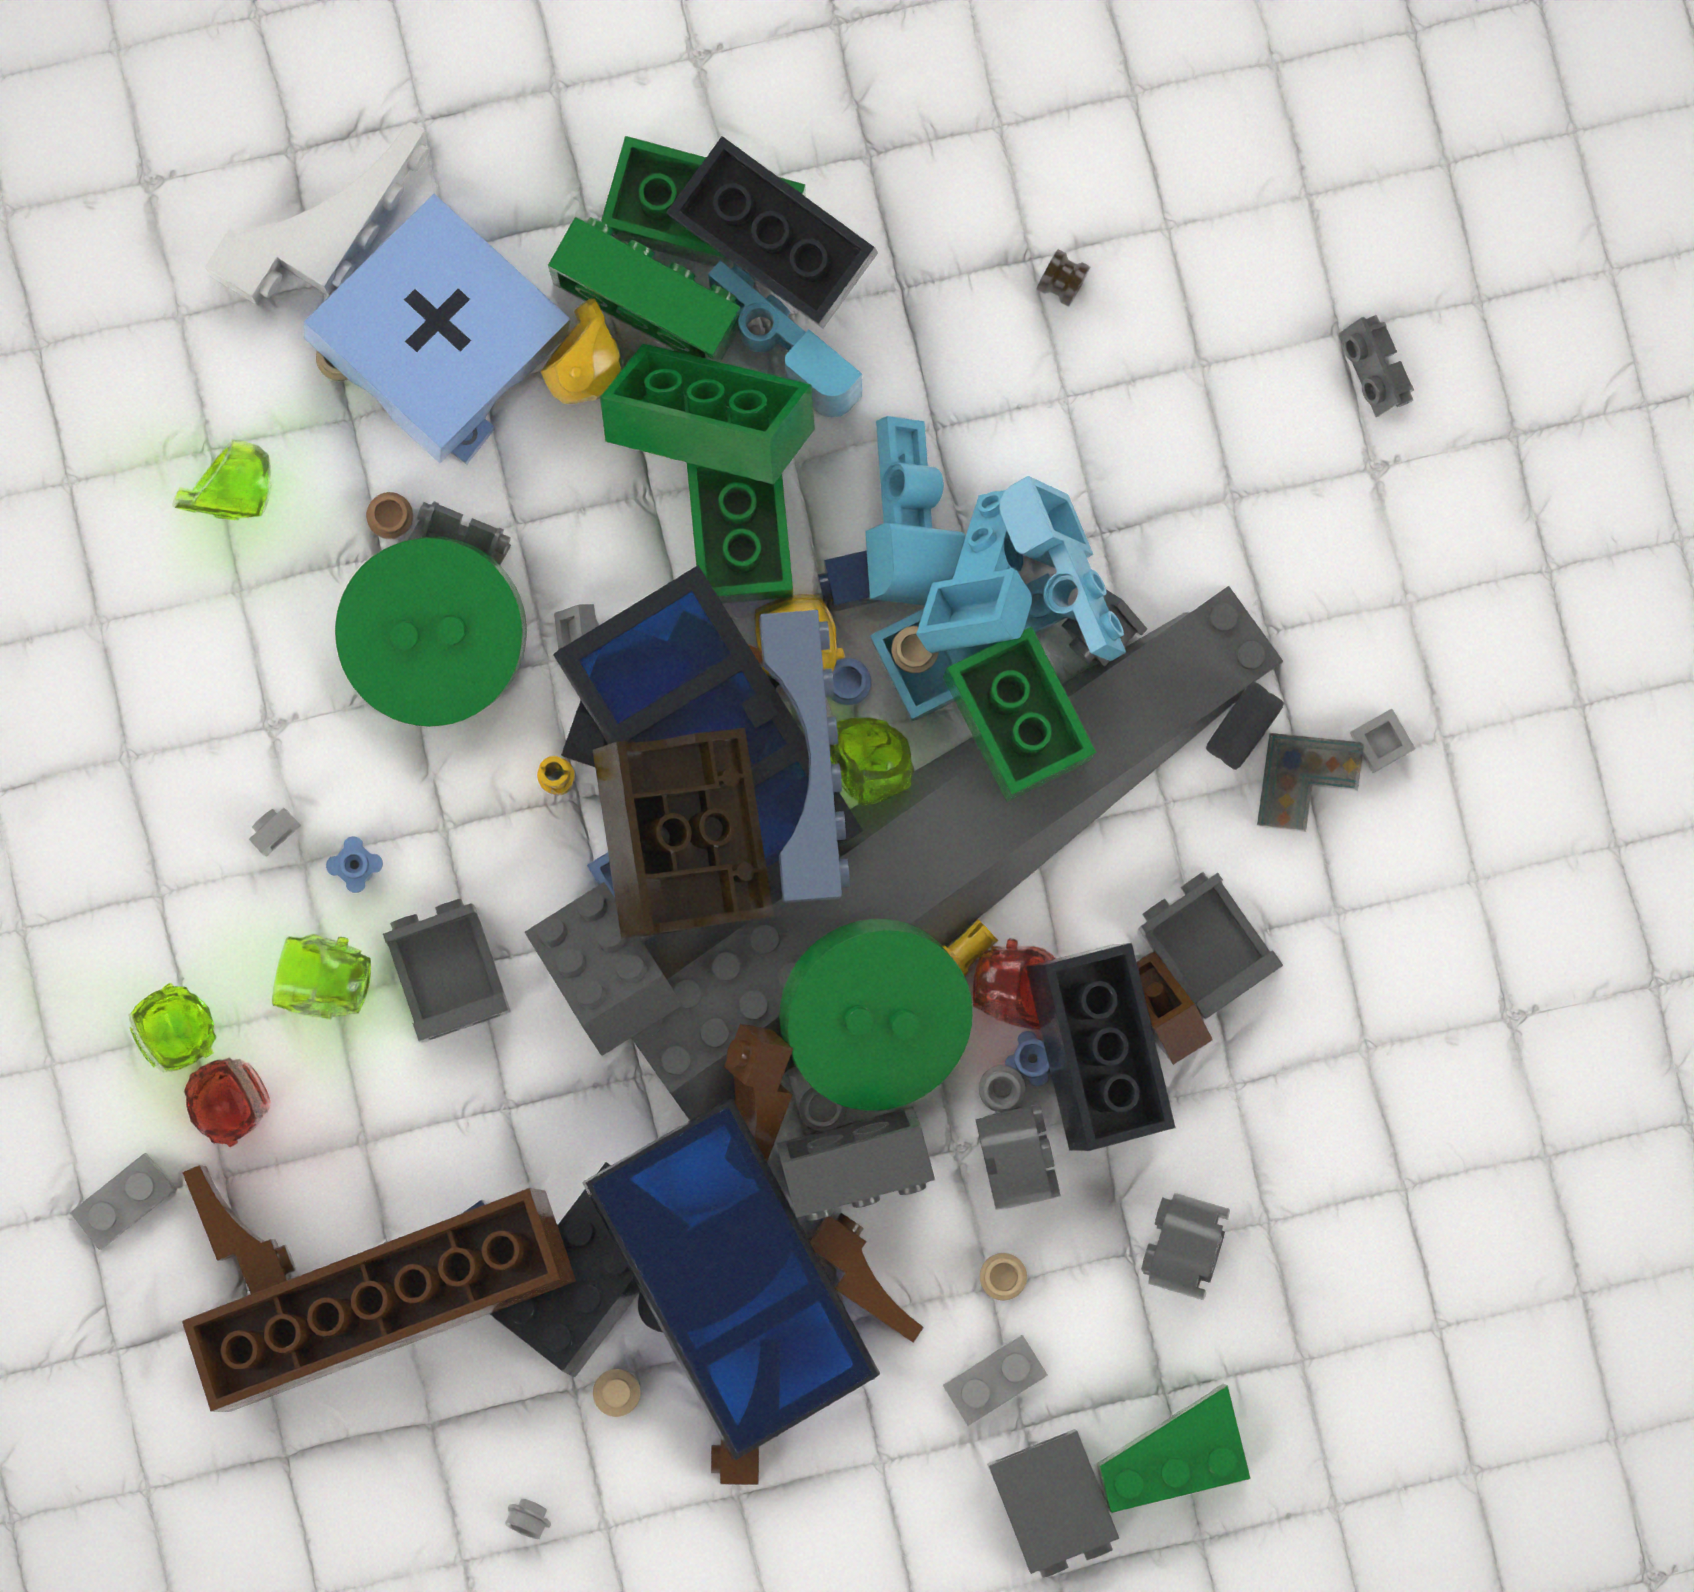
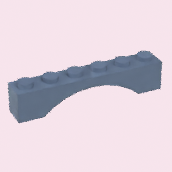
(794, 658)

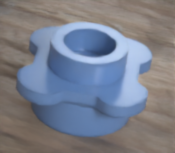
(354, 878)
(1028, 1045)

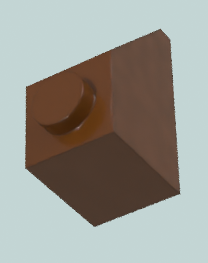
(1172, 1013)

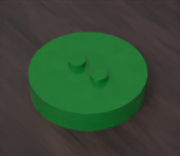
(430, 631)
(876, 1014)

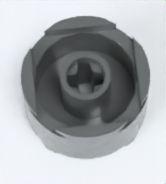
(1017, 1157)
(1186, 1245)

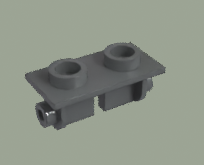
(1366, 346)
(443, 522)

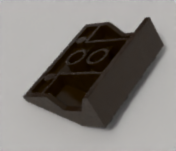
(683, 832)

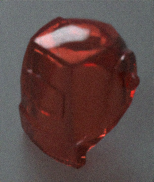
(1003, 984)
(226, 1100)

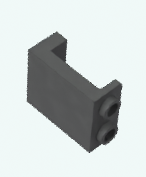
(1208, 944)
(446, 970)
(1054, 1503)

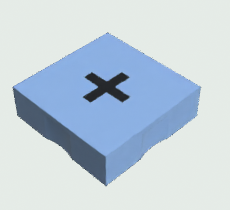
(436, 327)

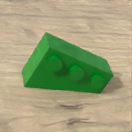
(1179, 1457)

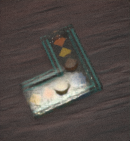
(1297, 765)

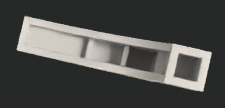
(324, 238)

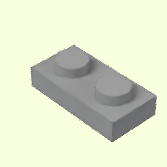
(122, 1201)
(995, 1380)

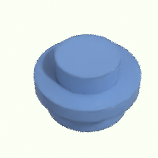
(850, 681)

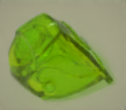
(232, 486)
(872, 759)
(321, 977)
(172, 1028)

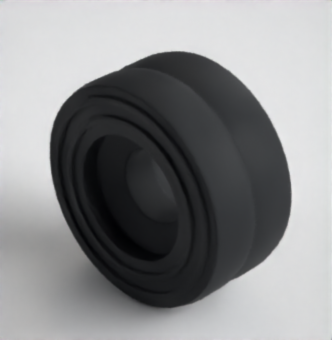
(1244, 725)

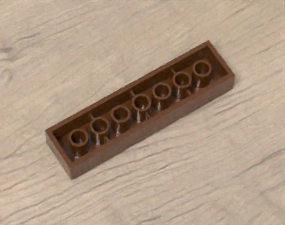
(378, 1300)

